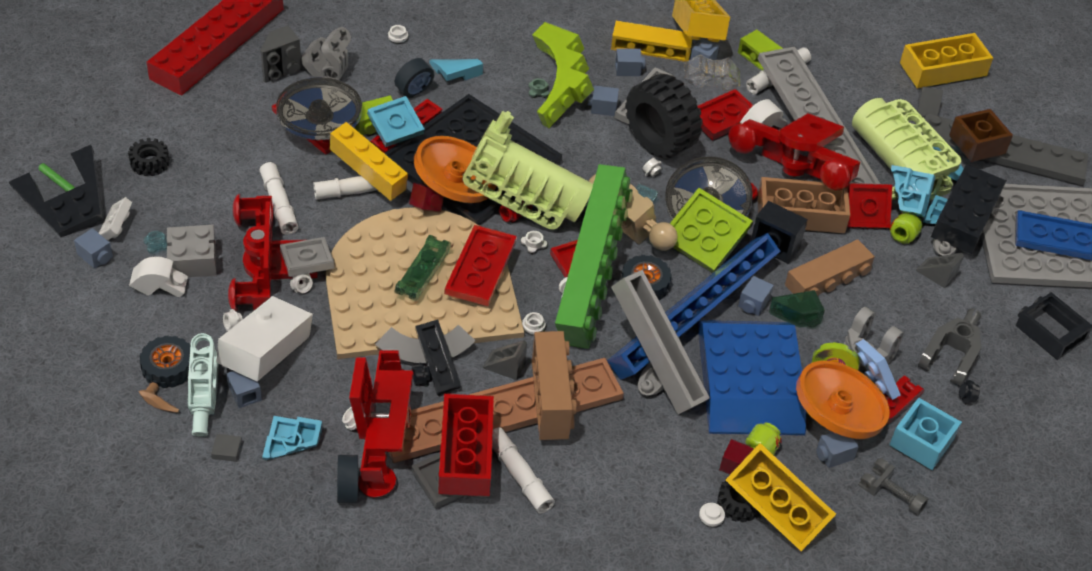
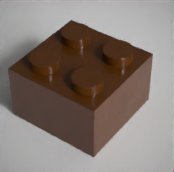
(980, 135)

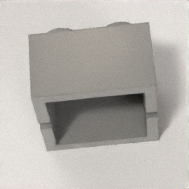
(192, 250)

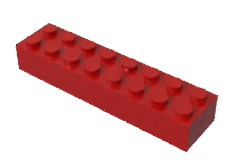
(209, 42)

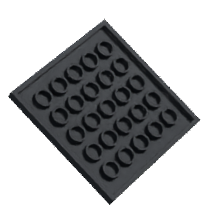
(466, 121)

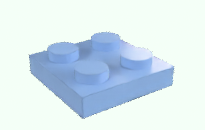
(877, 369)

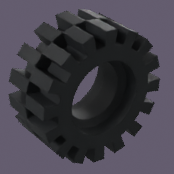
(151, 165)
(732, 507)

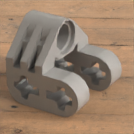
(336, 57)
(860, 330)

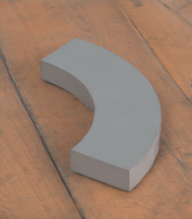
(410, 348)

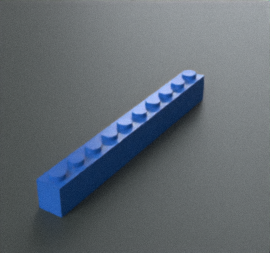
(700, 300)

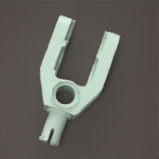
(202, 383)

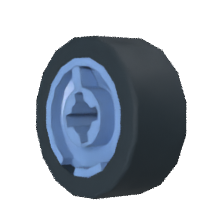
(414, 77)
(347, 479)

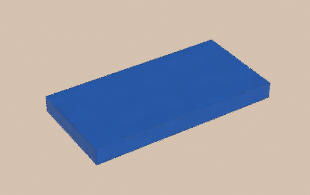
(1053, 235)

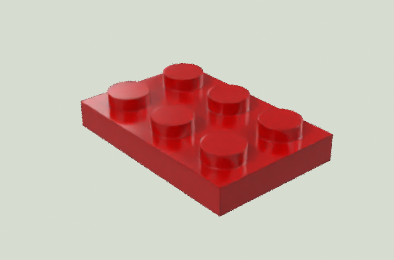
(723, 113)

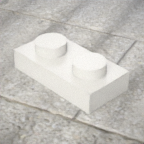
(117, 215)

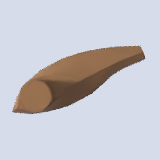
(155, 400)

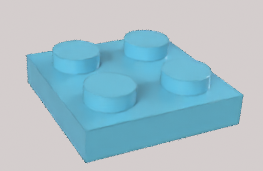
(395, 121)

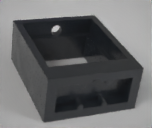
(1076, 325)

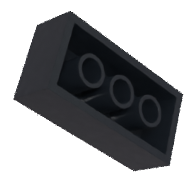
(968, 208)

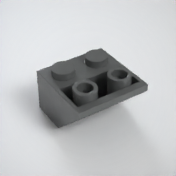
(280, 54)

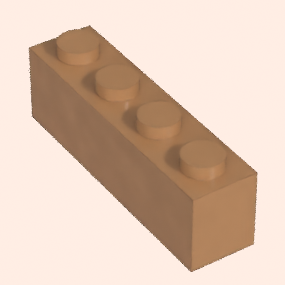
(831, 269)

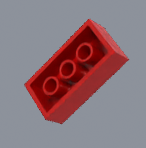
(466, 445)

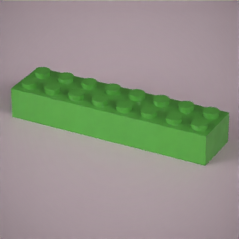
(594, 255)

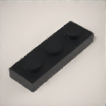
(437, 357)

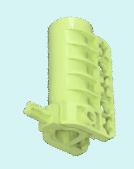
(902, 143)
(525, 177)

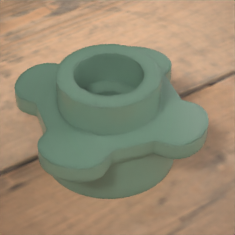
(538, 87)

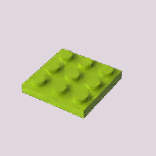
(708, 230)

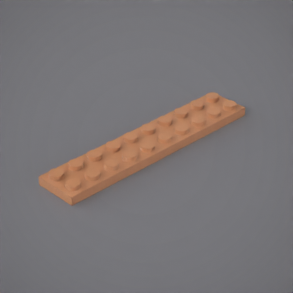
(512, 407)

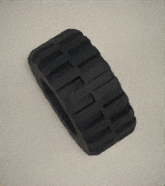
(663, 115)

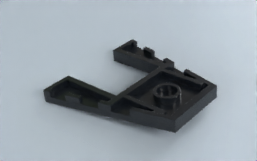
(71, 209)

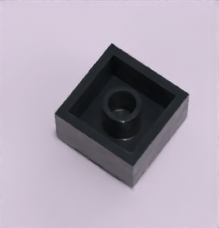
(783, 227)

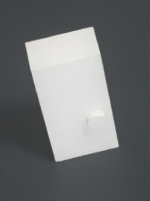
(264, 338)

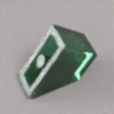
(799, 309)

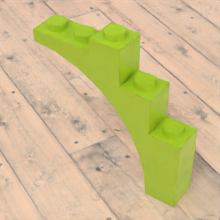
(570, 81)

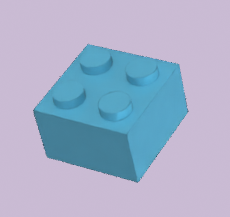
(925, 433)

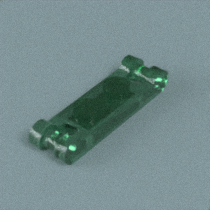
(423, 268)

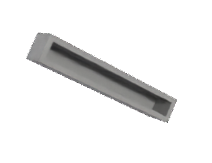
(660, 342)

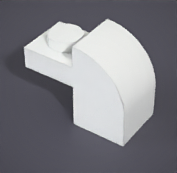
(766, 113)
(158, 273)

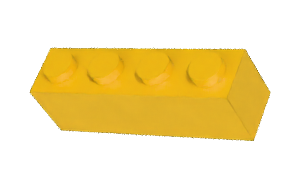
(652, 41)
(368, 161)

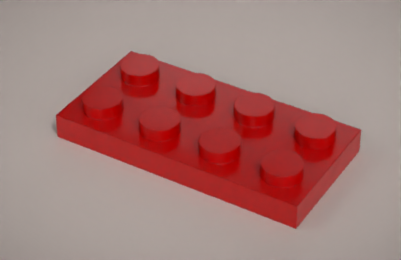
(480, 265)

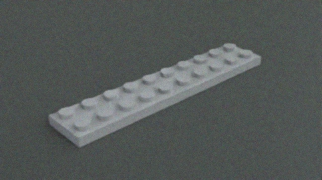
(803, 96)

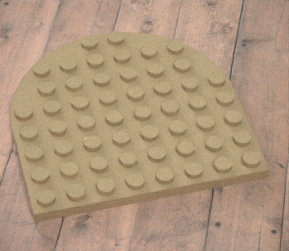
(378, 255)

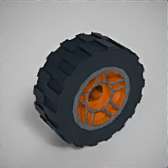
(655, 269)
(162, 350)

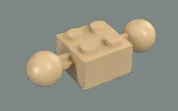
(642, 223)

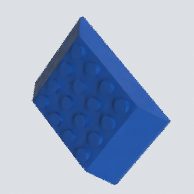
(751, 376)

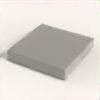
(307, 256)

